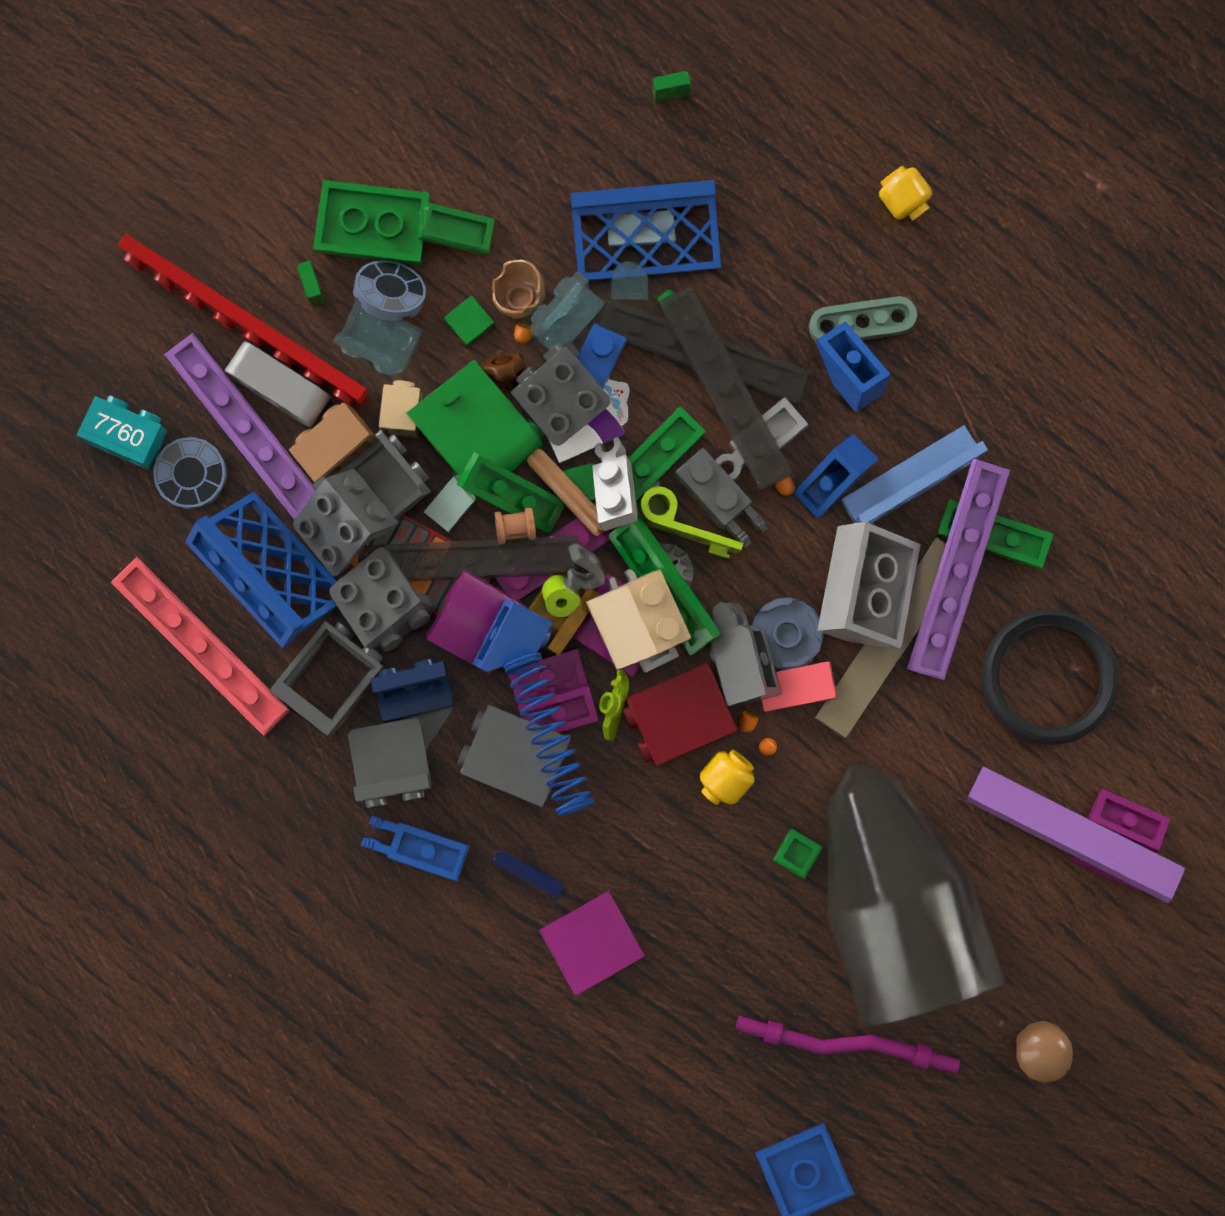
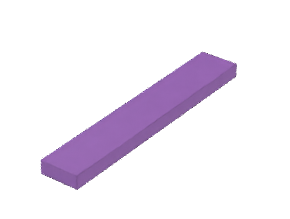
(241, 424)
(958, 569)
(1076, 835)

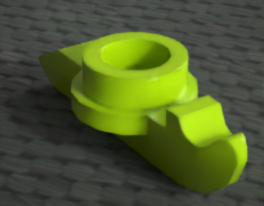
(613, 703)

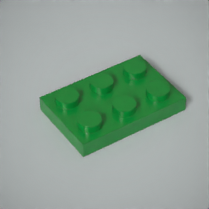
(370, 222)

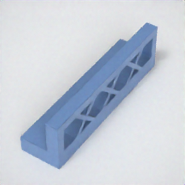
(913, 477)

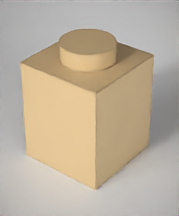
(396, 401)

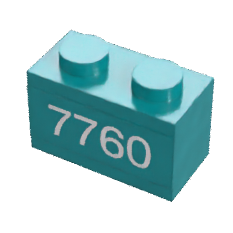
(122, 432)

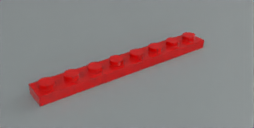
(230, 314)

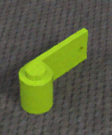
(658, 511)

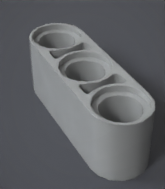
(277, 384)

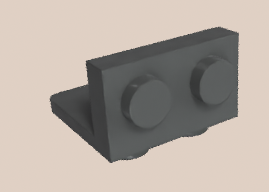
(560, 394)
(342, 520)
(381, 602)
(389, 762)

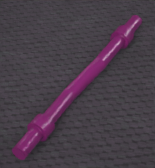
(920, 1055)

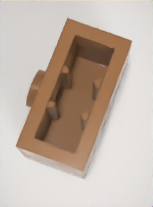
(332, 442)

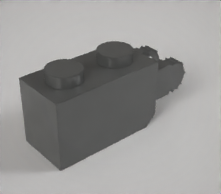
(718, 495)
(742, 658)

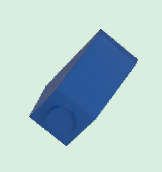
(852, 367)
(835, 475)
(512, 636)

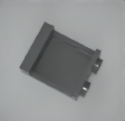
(389, 475)
(507, 759)

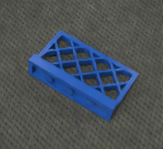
(646, 199)
(249, 581)

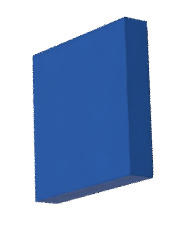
(804, 1172)

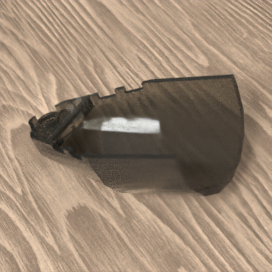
(901, 904)

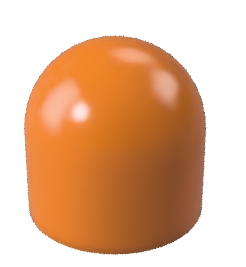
(522, 333)
(786, 487)
(747, 721)
(767, 747)

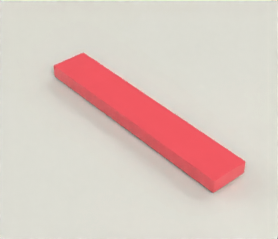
(201, 647)

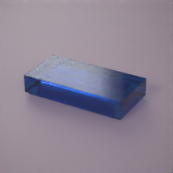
(528, 874)

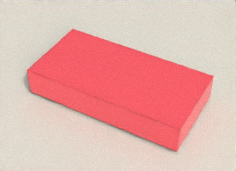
(803, 687)

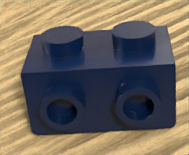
(412, 690)

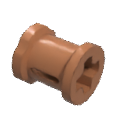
(515, 526)

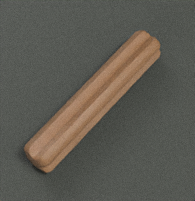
(565, 490)

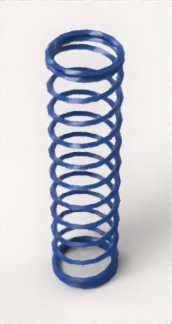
(513, 668)

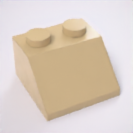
(638, 619)

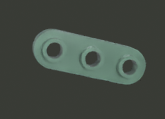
(876, 312)

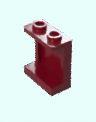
(679, 715)

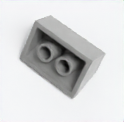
(869, 586)

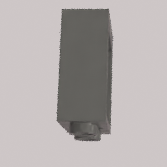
(343, 637)

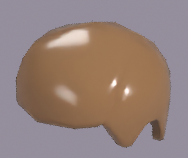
(518, 289)
(1044, 1052)

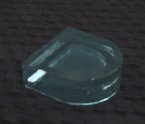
(629, 282)

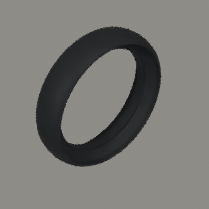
(1092, 638)

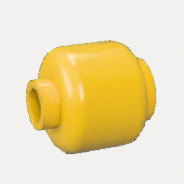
(905, 193)
(726, 777)

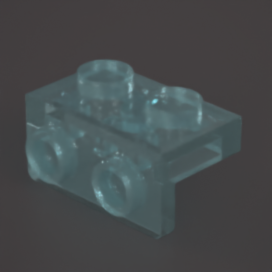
(567, 313)
(378, 340)

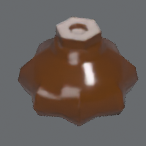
(504, 368)

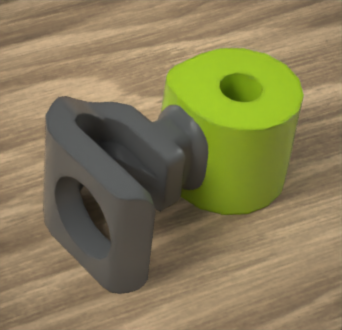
(562, 593)

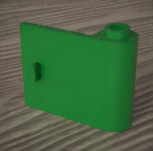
(477, 423)

